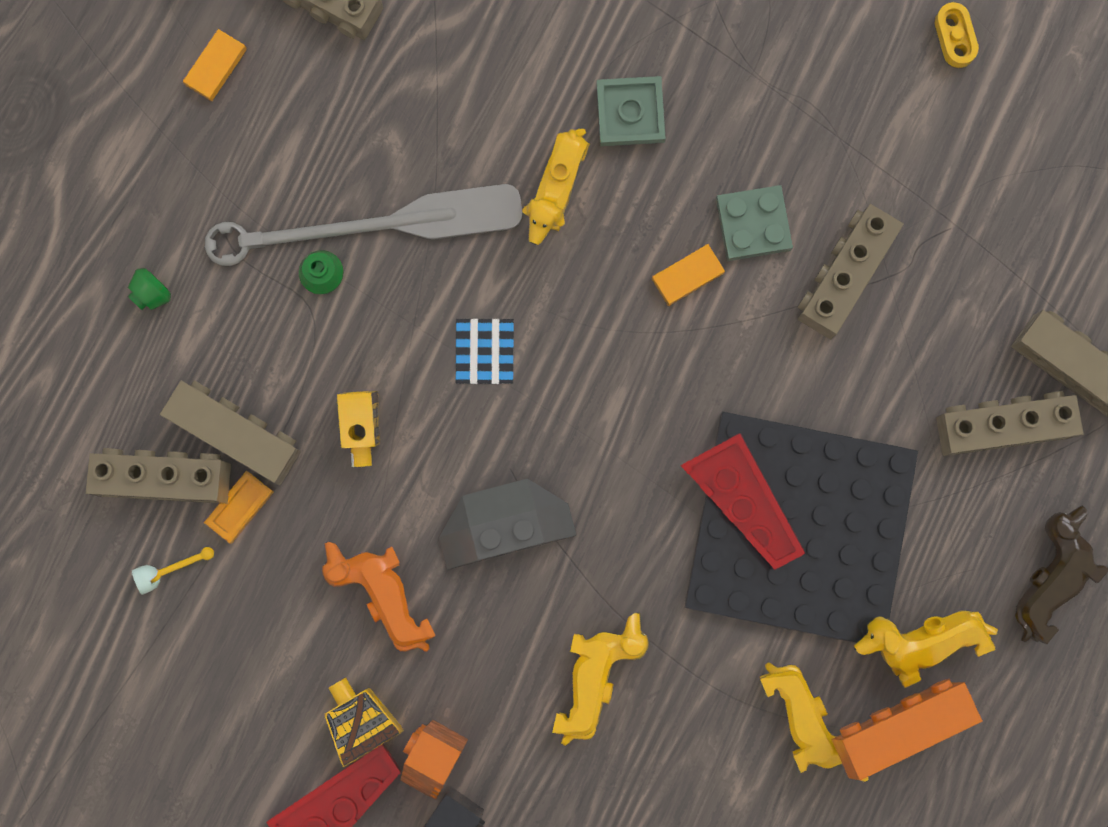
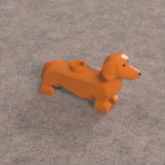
(385, 591)

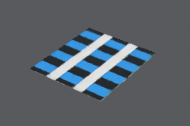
(484, 351)

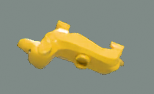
(556, 185)
(927, 644)
(592, 675)
(803, 717)

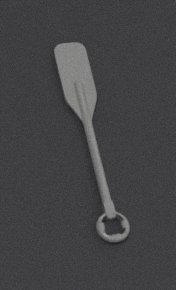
(428, 217)

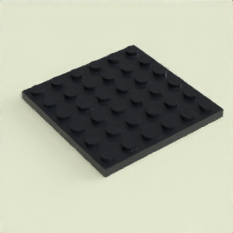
(848, 513)

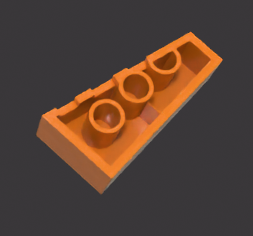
(906, 728)
(431, 757)

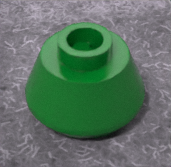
(321, 272)
(147, 290)

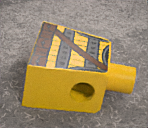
(363, 410)
(358, 722)

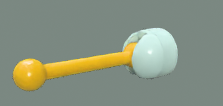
(148, 577)

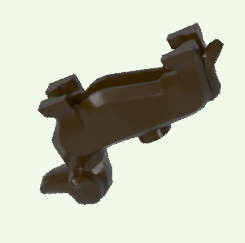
(1061, 579)

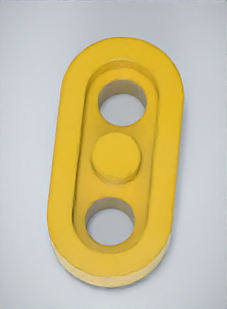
(958, 36)

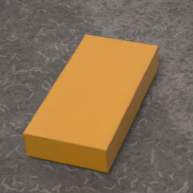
(215, 65)
(688, 275)
(243, 503)

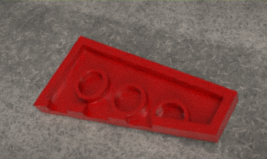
(742, 493)
(344, 796)

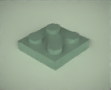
(630, 111)
(754, 223)

